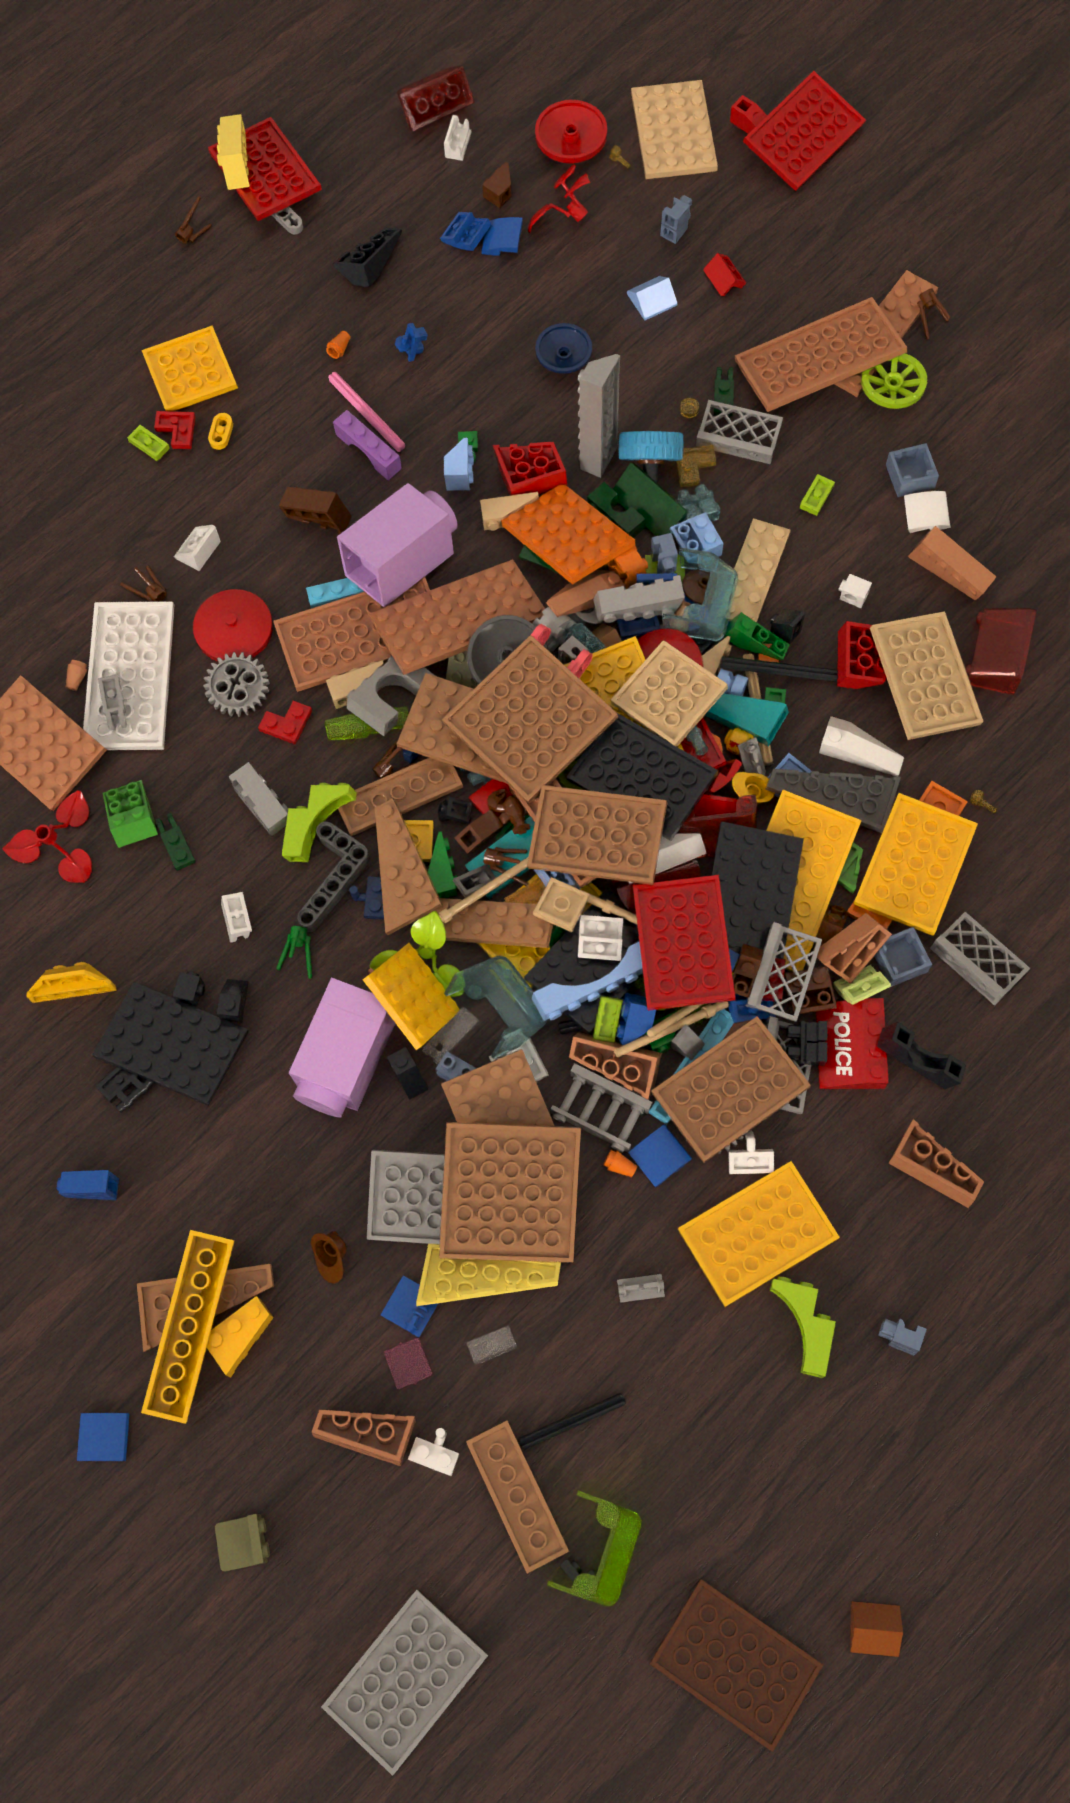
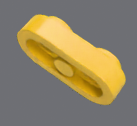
(220, 432)

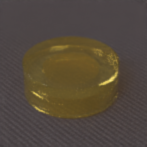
(689, 407)

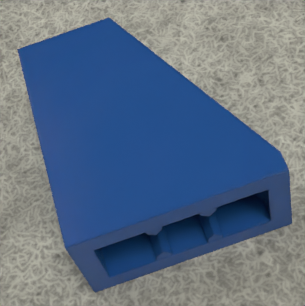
(88, 1185)

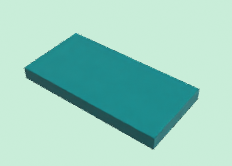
(508, 841)

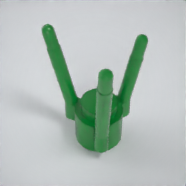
(297, 938)

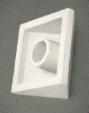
(198, 546)

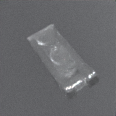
(451, 1034)

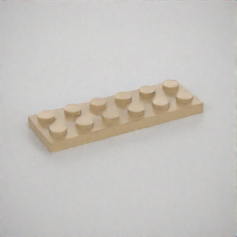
(757, 567)

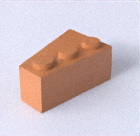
(853, 947)

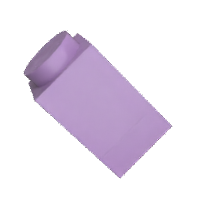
(398, 543)
(341, 1049)

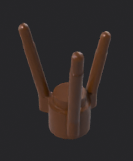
(185, 231)
(929, 299)
(155, 592)
(383, 767)
(496, 858)

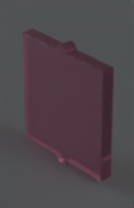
(408, 1363)

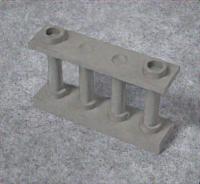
(619, 1096)

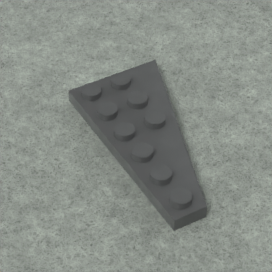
(850, 794)

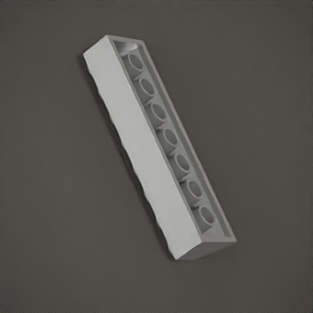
(598, 413)

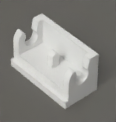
(457, 139)
(236, 916)

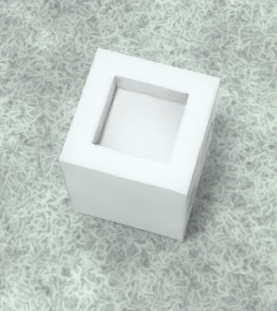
(854, 590)

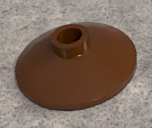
(693, 585)

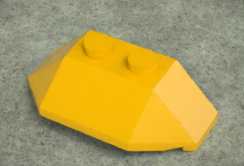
(69, 982)

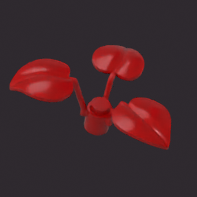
(574, 208)
(26, 843)

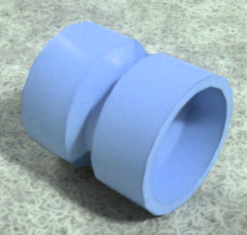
(736, 684)

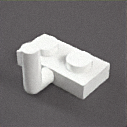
(752, 1159)
(434, 1454)

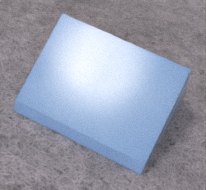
(653, 297)

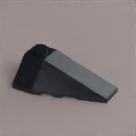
(367, 262)

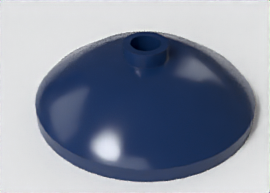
(563, 340)

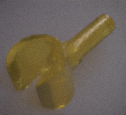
(615, 155)
(977, 799)

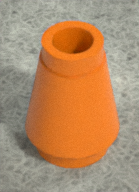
(337, 345)
(619, 1163)

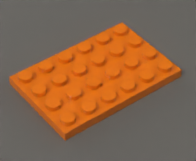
(568, 533)

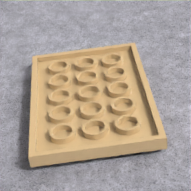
(674, 129)
(926, 675)

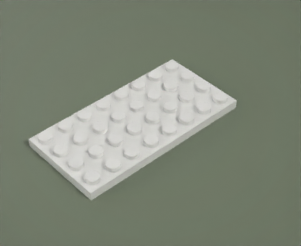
(136, 645)

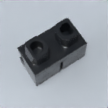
(811, 1043)

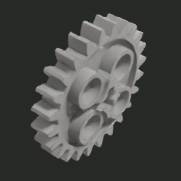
(219, 677)

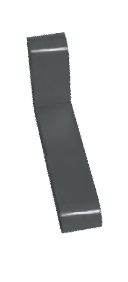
(335, 877)

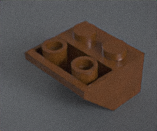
(819, 992)

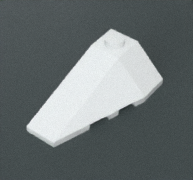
(856, 746)
(679, 850)

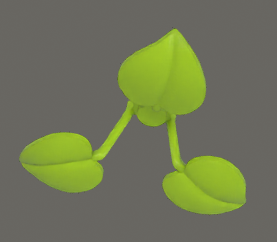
(431, 935)

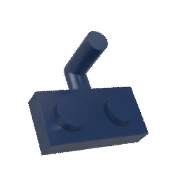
(372, 898)

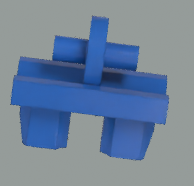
(411, 341)

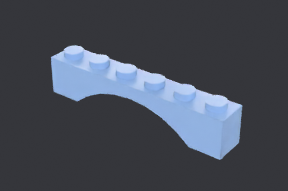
(558, 998)

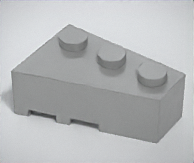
(259, 798)

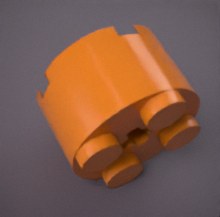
(628, 566)

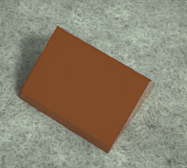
(875, 1629)

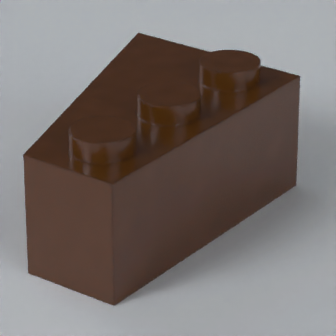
(315, 506)

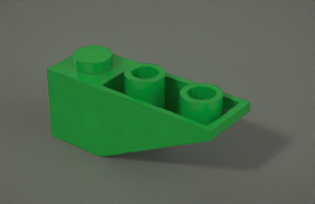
(750, 635)
(440, 869)

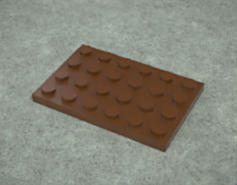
(736, 1665)

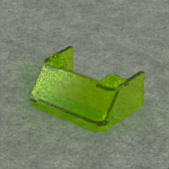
(608, 1582)

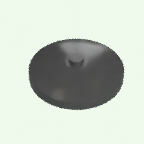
(495, 642)

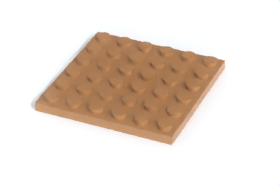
(530, 718)
(509, 1192)

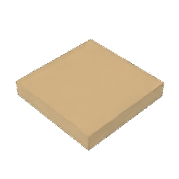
(561, 904)

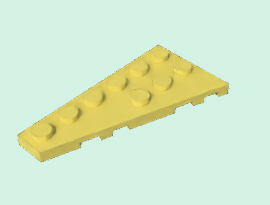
(472, 1278)

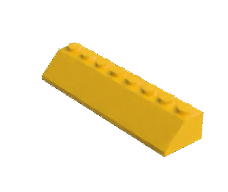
(188, 1327)

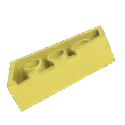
(232, 151)

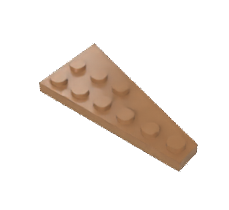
(404, 878)
(156, 1297)

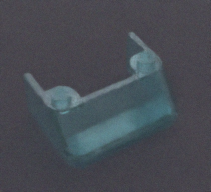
(710, 618)
(509, 996)

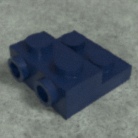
(636, 627)

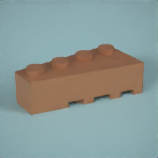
(366, 1433)

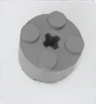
(559, 628)

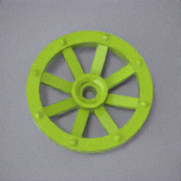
(894, 383)

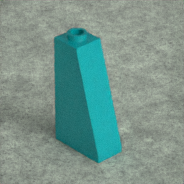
(752, 715)

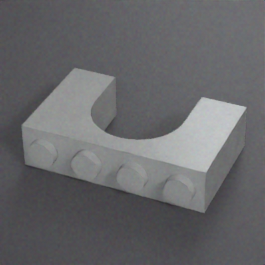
(370, 707)

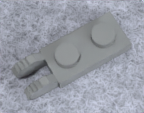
(112, 700)

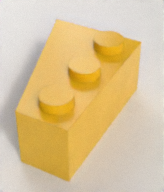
(237, 1334)

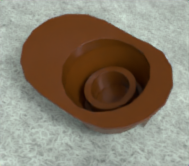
(328, 1252)

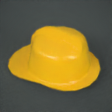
(752, 784)

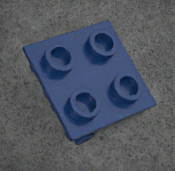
(403, 1309)

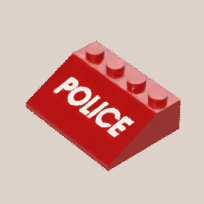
(852, 1044)

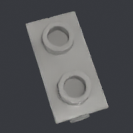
(751, 757)
(641, 1288)

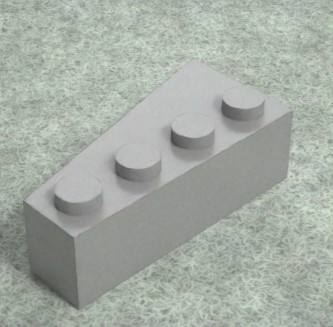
(639, 600)

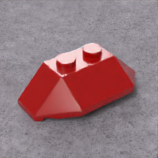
(714, 805)

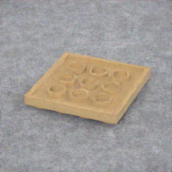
(669, 694)

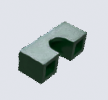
(605, 499)

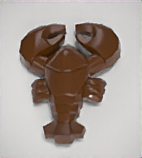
(511, 810)

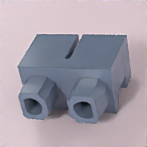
(676, 219)
(665, 552)
(452, 1066)
(901, 1337)

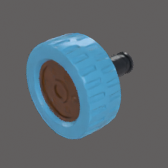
(651, 449)

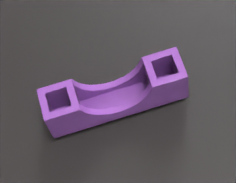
(354, 432)

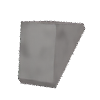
(473, 880)
(687, 1043)

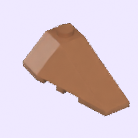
(582, 593)

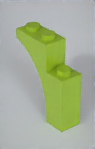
(303, 821)
(815, 1331)

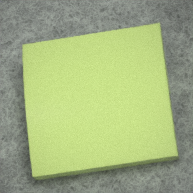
(863, 986)

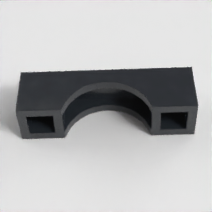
(939, 1068)

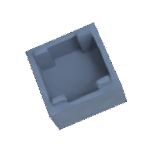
(912, 470)
(902, 957)

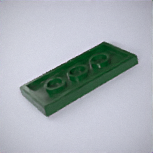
(649, 499)

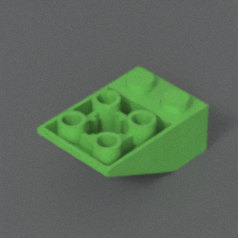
(129, 814)

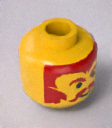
(735, 737)

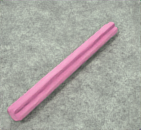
(367, 412)

